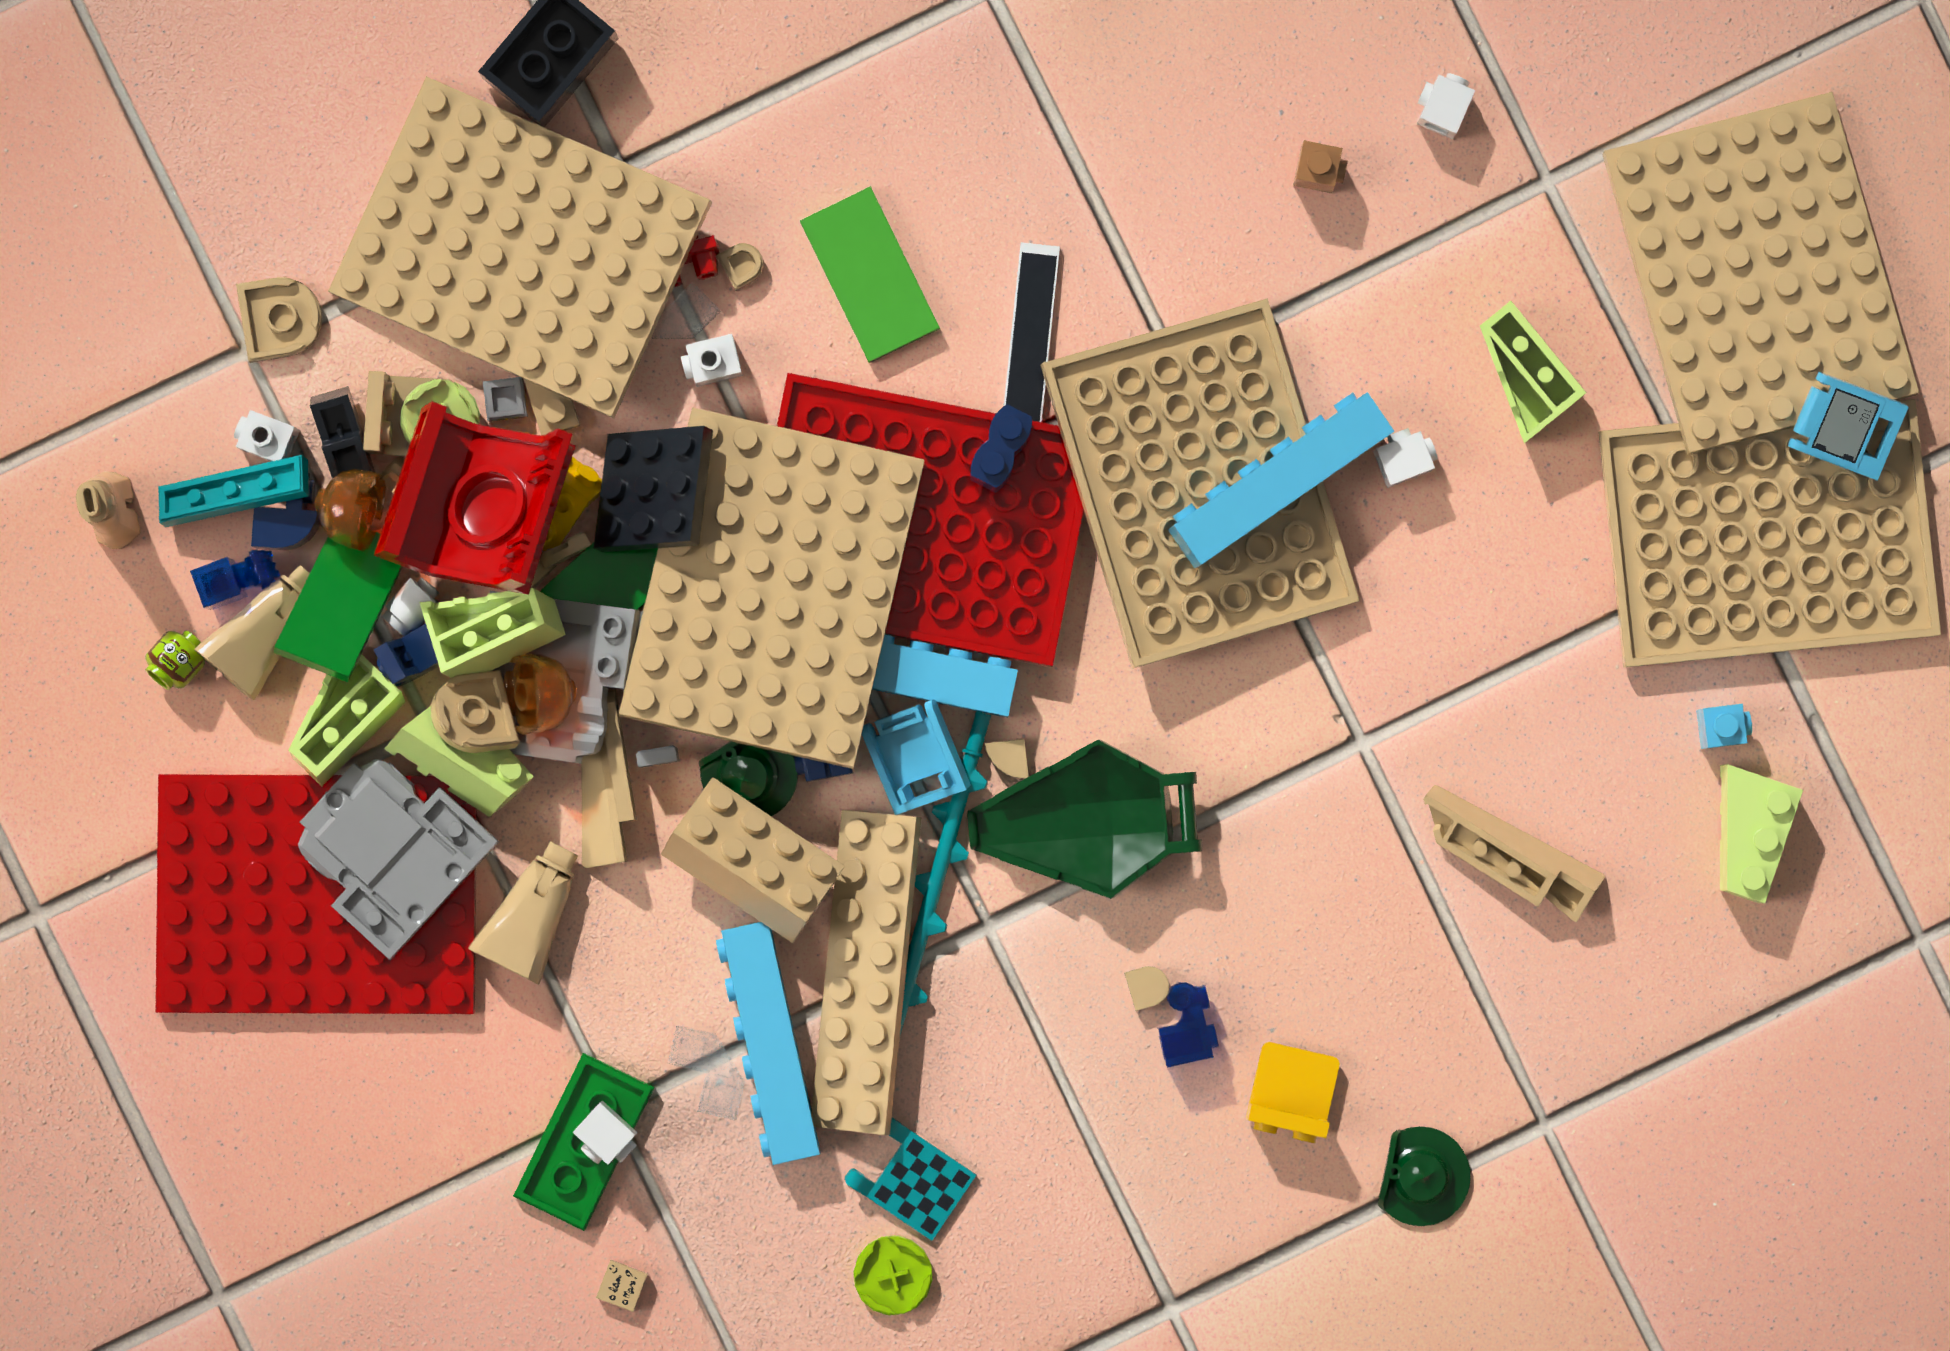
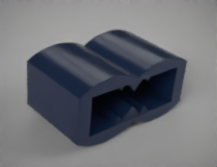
(1006, 439)

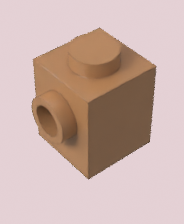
(1319, 167)

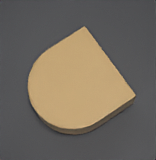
(742, 264)
(1147, 986)

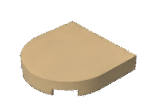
(278, 317)
(474, 713)

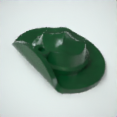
(754, 773)
(1423, 1176)

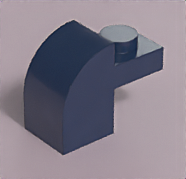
(286, 527)
(407, 657)

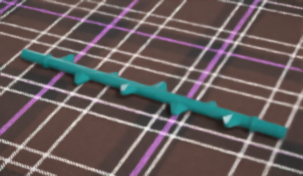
(947, 852)

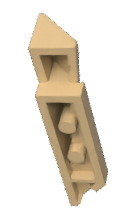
(606, 795)
(1511, 855)

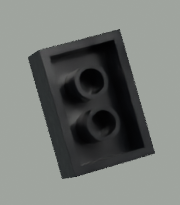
(548, 57)

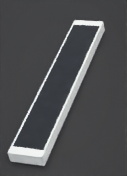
(1031, 328)

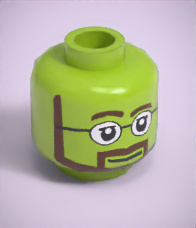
(174, 659)

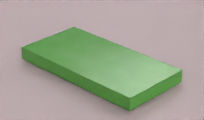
(869, 274)

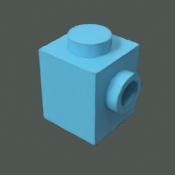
(1723, 726)

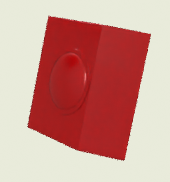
(475, 501)

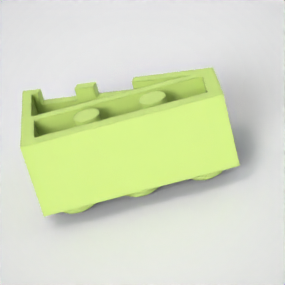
(1529, 371)
(489, 630)
(480, 779)
(1753, 830)

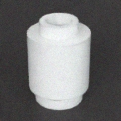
(404, 608)

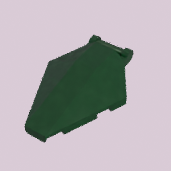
(1088, 820)

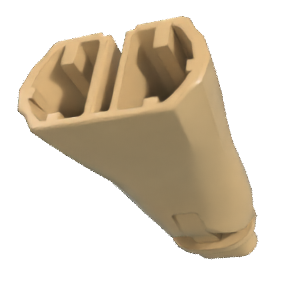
(103, 505)
(246, 642)
(527, 919)

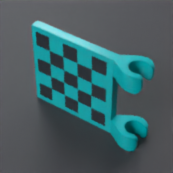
(917, 1184)

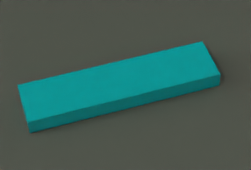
(233, 491)

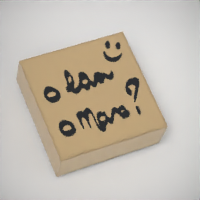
(621, 1285)

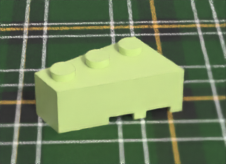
(344, 720)

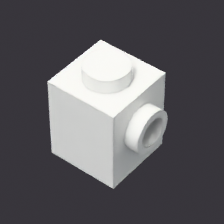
(1445, 104)
(712, 360)
(265, 436)
(1405, 457)
(605, 1135)

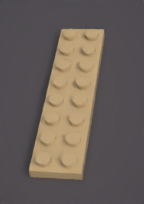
(865, 972)

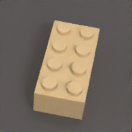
(752, 860)

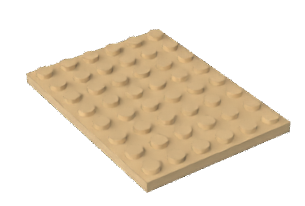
(520, 247)
(1757, 269)
(1158, 429)
(1764, 545)
(784, 601)

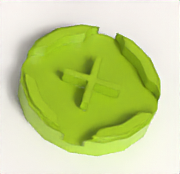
(893, 1275)

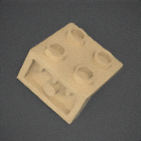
(383, 412)

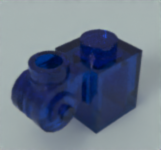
(227, 582)
(1190, 1036)

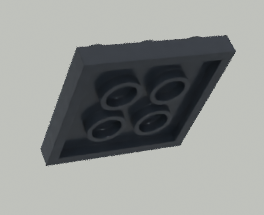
(653, 489)

